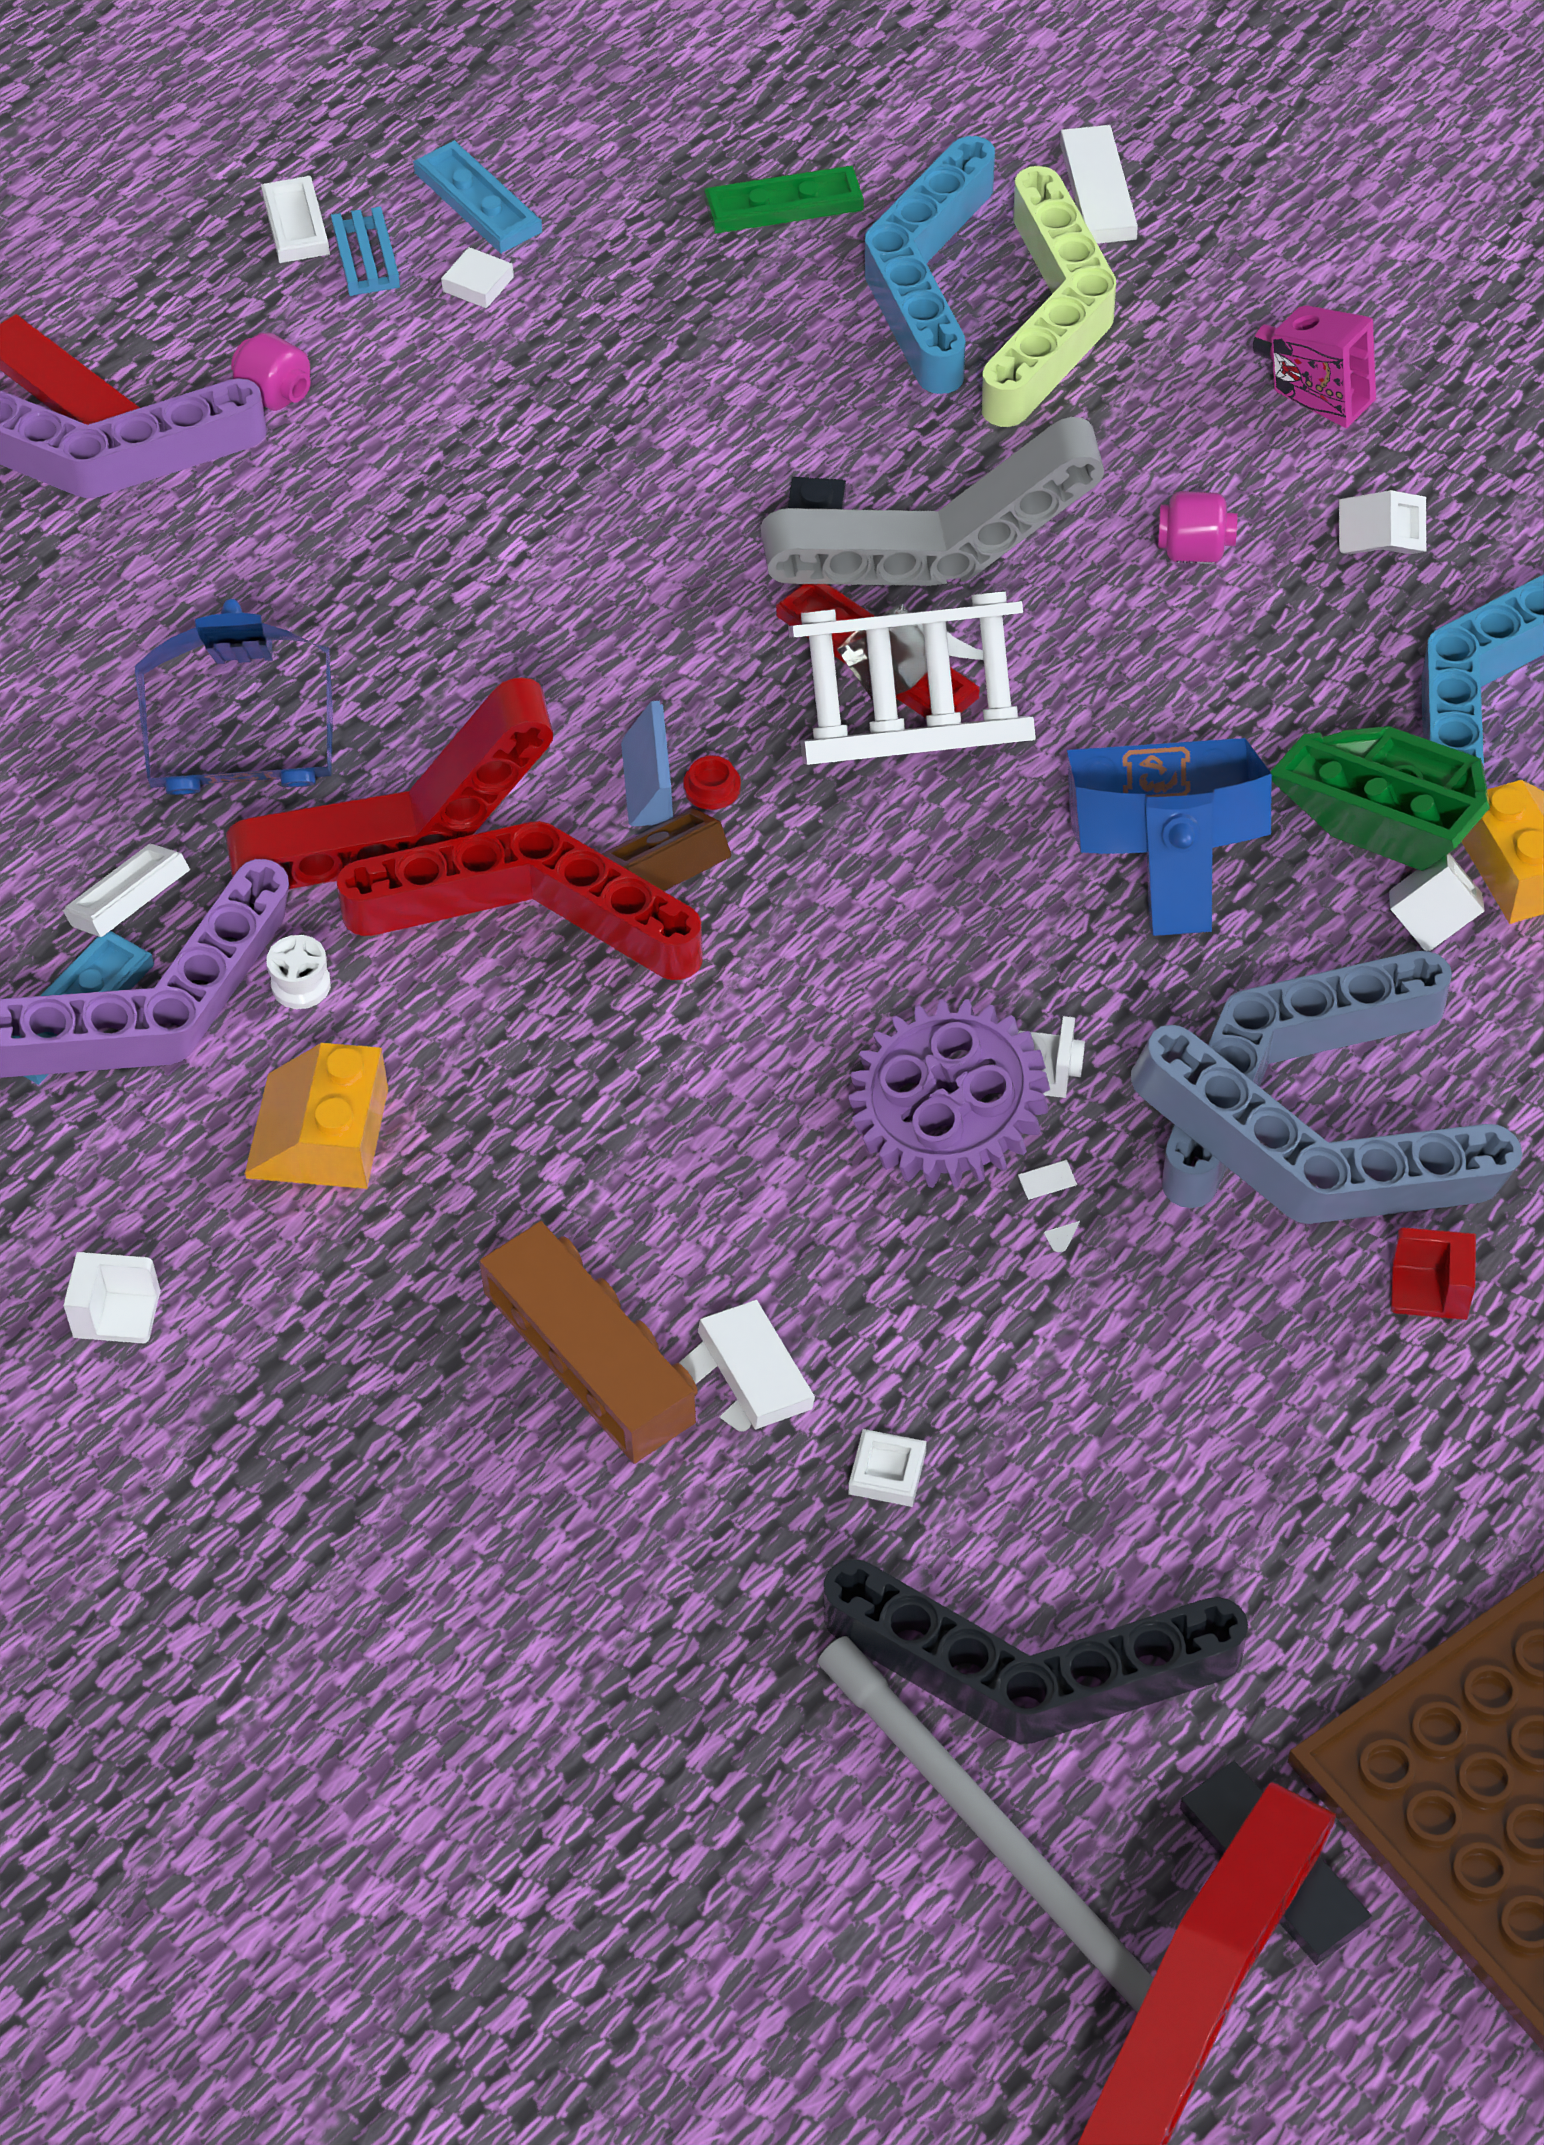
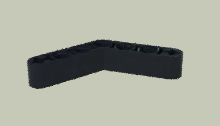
(1196, 1641)

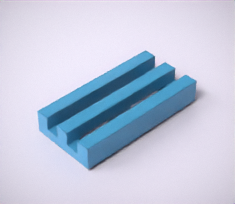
(359, 225)

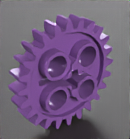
(978, 1128)

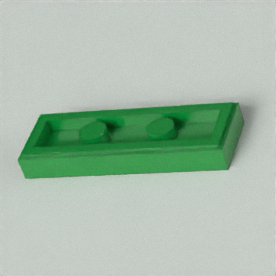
(783, 199)

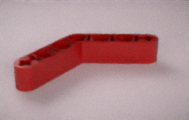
(443, 804)
(520, 866)
(1206, 1968)

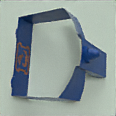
(228, 638)
(1176, 808)

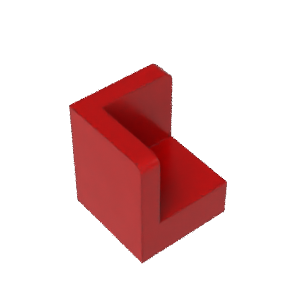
(1433, 1273)

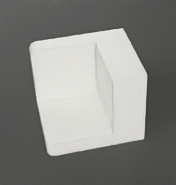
(1382, 522)
(1436, 902)
(112, 1297)

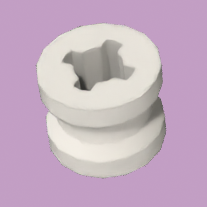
(287, 960)

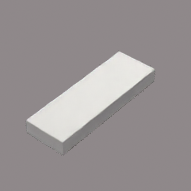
(1099, 183)

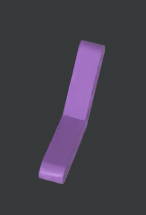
(131, 445)
(141, 1011)

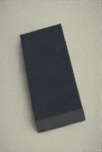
(1323, 1910)

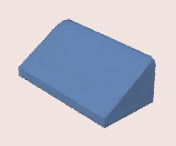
(647, 769)

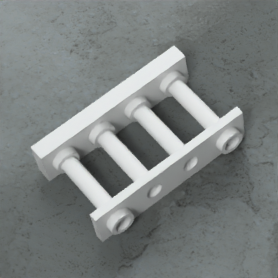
(944, 726)

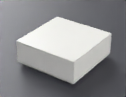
(477, 277)
(887, 1467)

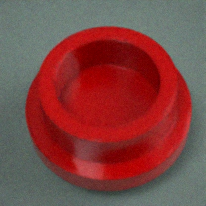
(712, 783)

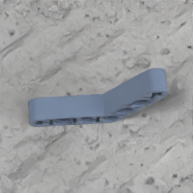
(1306, 1019)
(1184, 1074)

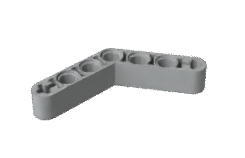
(945, 543)

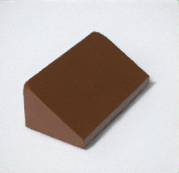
(674, 849)

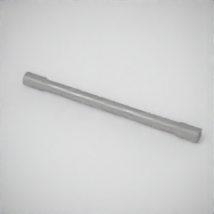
(871, 1692)

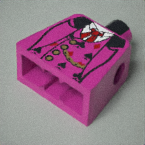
(1322, 361)

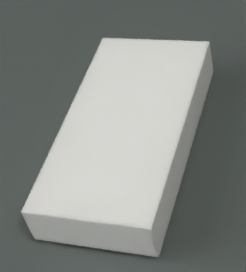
(295, 219)
(126, 889)
(756, 1364)

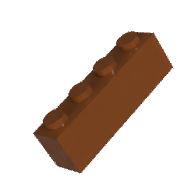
(590, 1341)

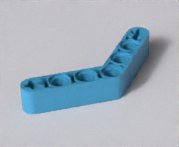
(904, 243)
(1472, 654)

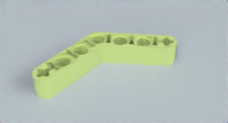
(1069, 319)

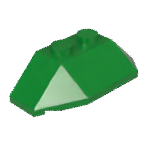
(1386, 791)

